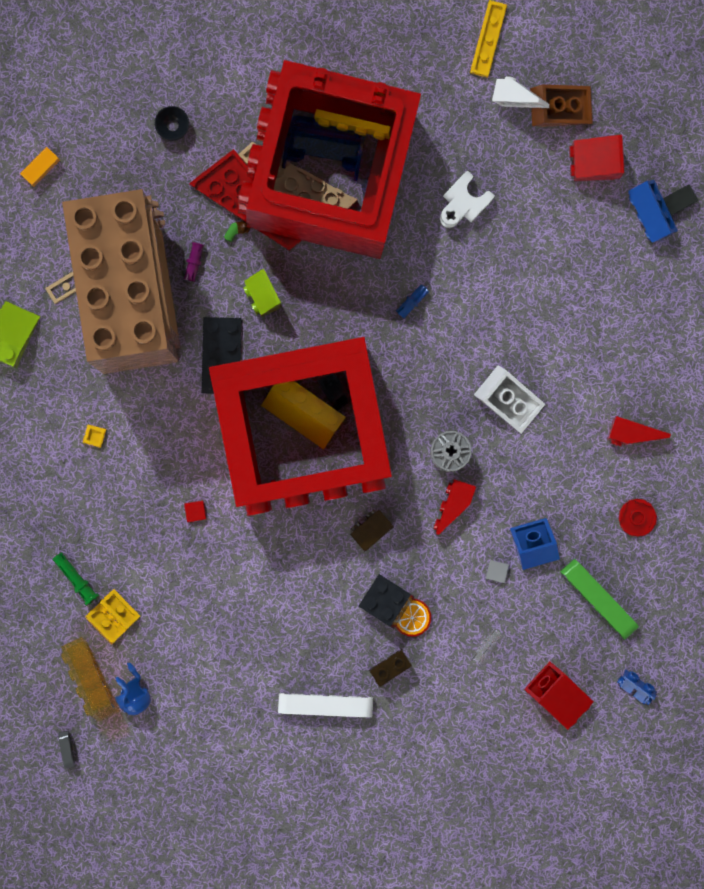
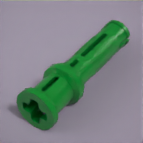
(80, 585)

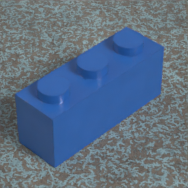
(652, 211)

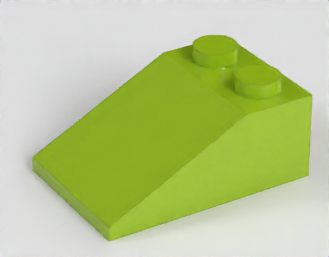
(15, 332)

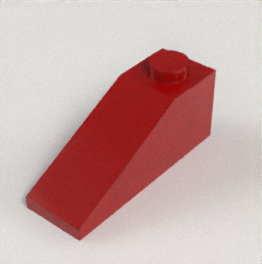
(630, 432)

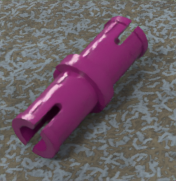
(193, 262)

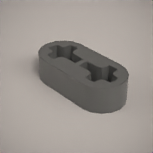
(66, 749)

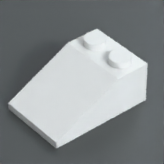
(509, 399)

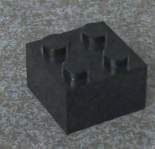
(386, 601)

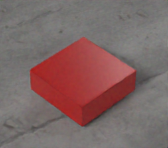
(195, 511)

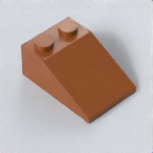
(567, 105)

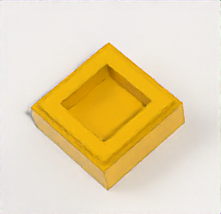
(94, 436)

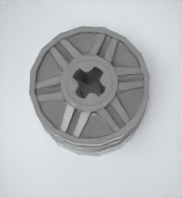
(442, 459)

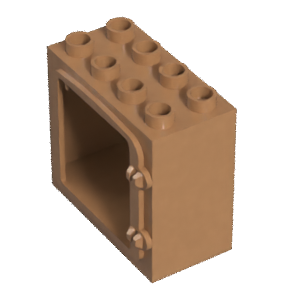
(122, 281)

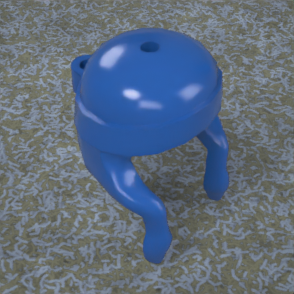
(133, 697)

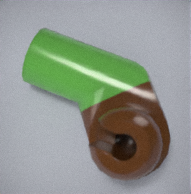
(236, 228)

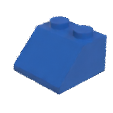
(535, 543)

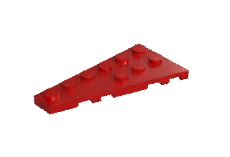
(223, 185)

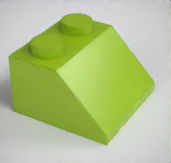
(262, 293)

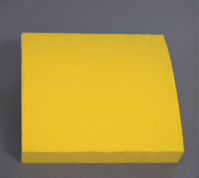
(120, 620)

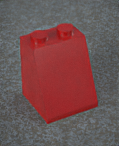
(597, 158)
(559, 695)

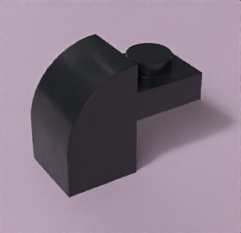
(333, 390)

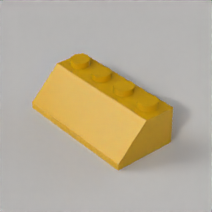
(303, 412)

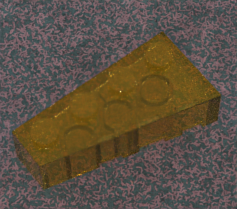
(88, 679)

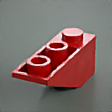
(458, 500)

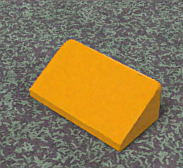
(40, 166)

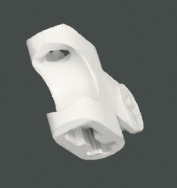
(462, 203)

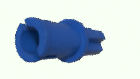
(412, 301)

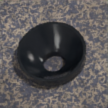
(171, 113)

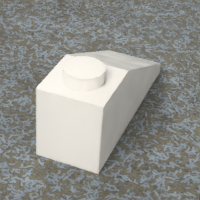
(513, 94)

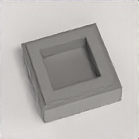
(497, 571)

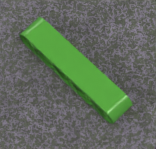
(599, 598)

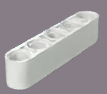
(325, 705)

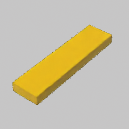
(488, 38)

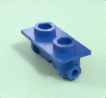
(645, 691)

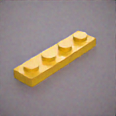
(346, 123)

